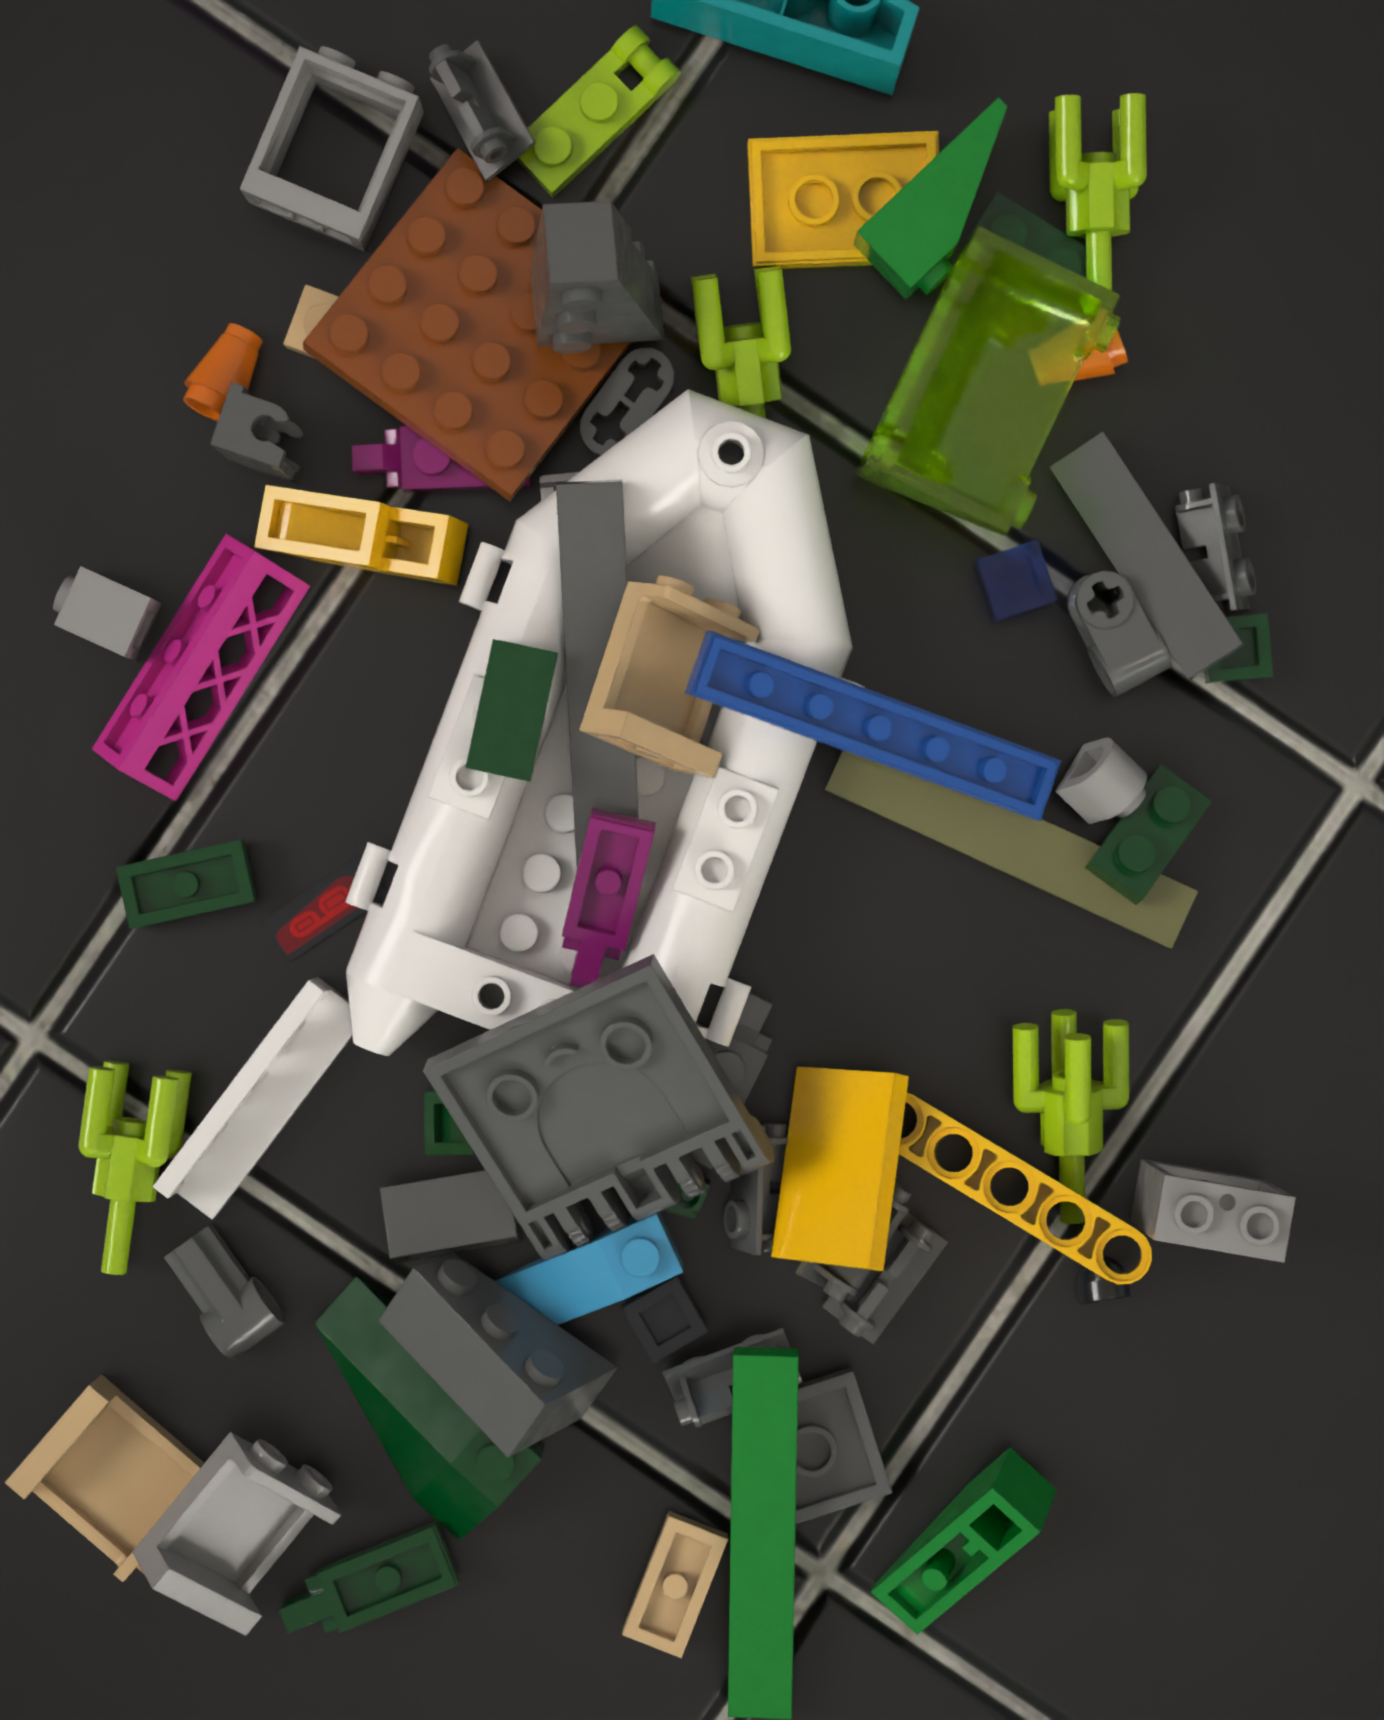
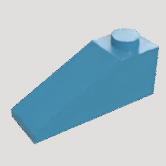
(598, 1272)

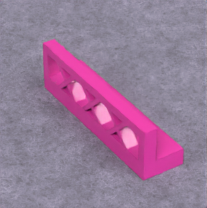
(180, 664)

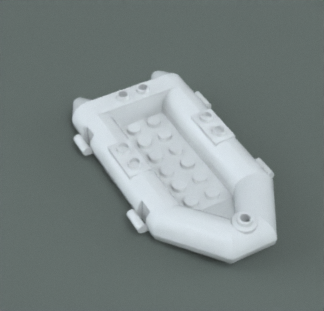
(494, 856)

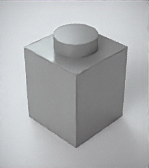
(105, 612)

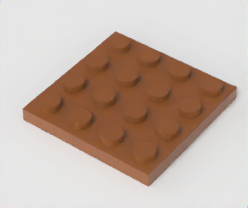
(448, 333)

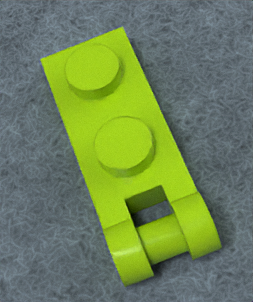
(595, 111)

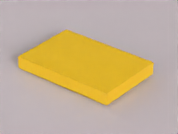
(822, 189)
(840, 1167)

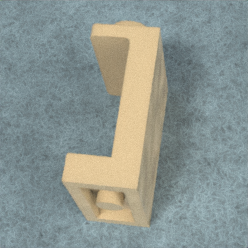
(645, 673)
(107, 1471)

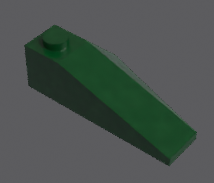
(428, 1437)

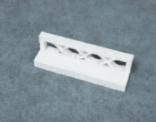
(260, 1099)

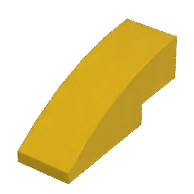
(362, 534)

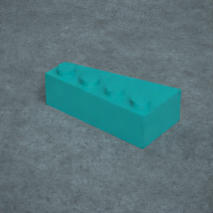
(839, 38)

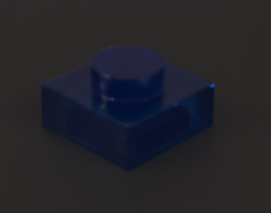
(1016, 580)

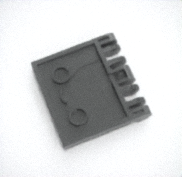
(596, 1105)

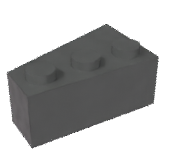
(591, 280)
(494, 1353)

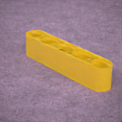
(1042, 1194)

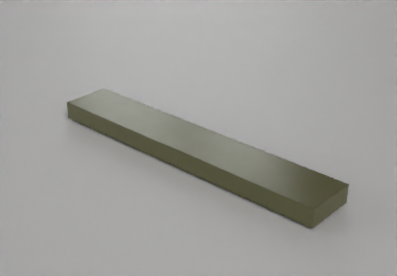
(1012, 844)

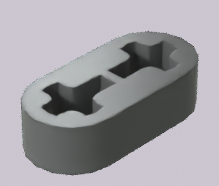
(615, 394)

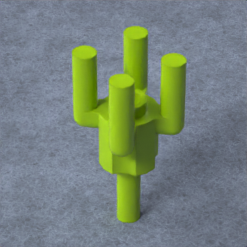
(1097, 183)
(745, 353)
(1071, 1101)
(129, 1148)

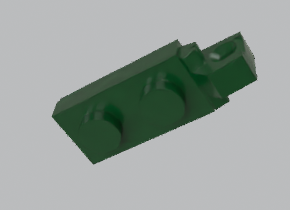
(374, 1582)

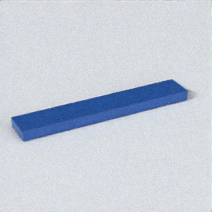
(872, 726)

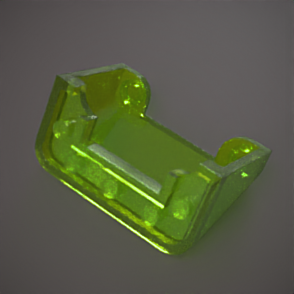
(988, 382)

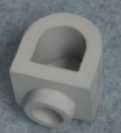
(1103, 782)

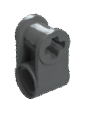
(1120, 644)

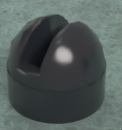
(1096, 1289)

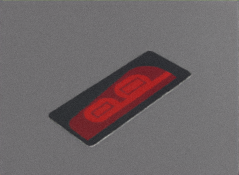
(316, 912)

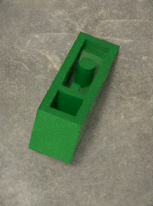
(924, 220)
(967, 1541)

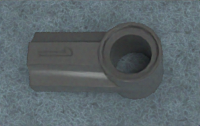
(233, 1306)

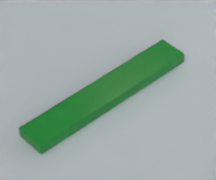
(763, 1532)

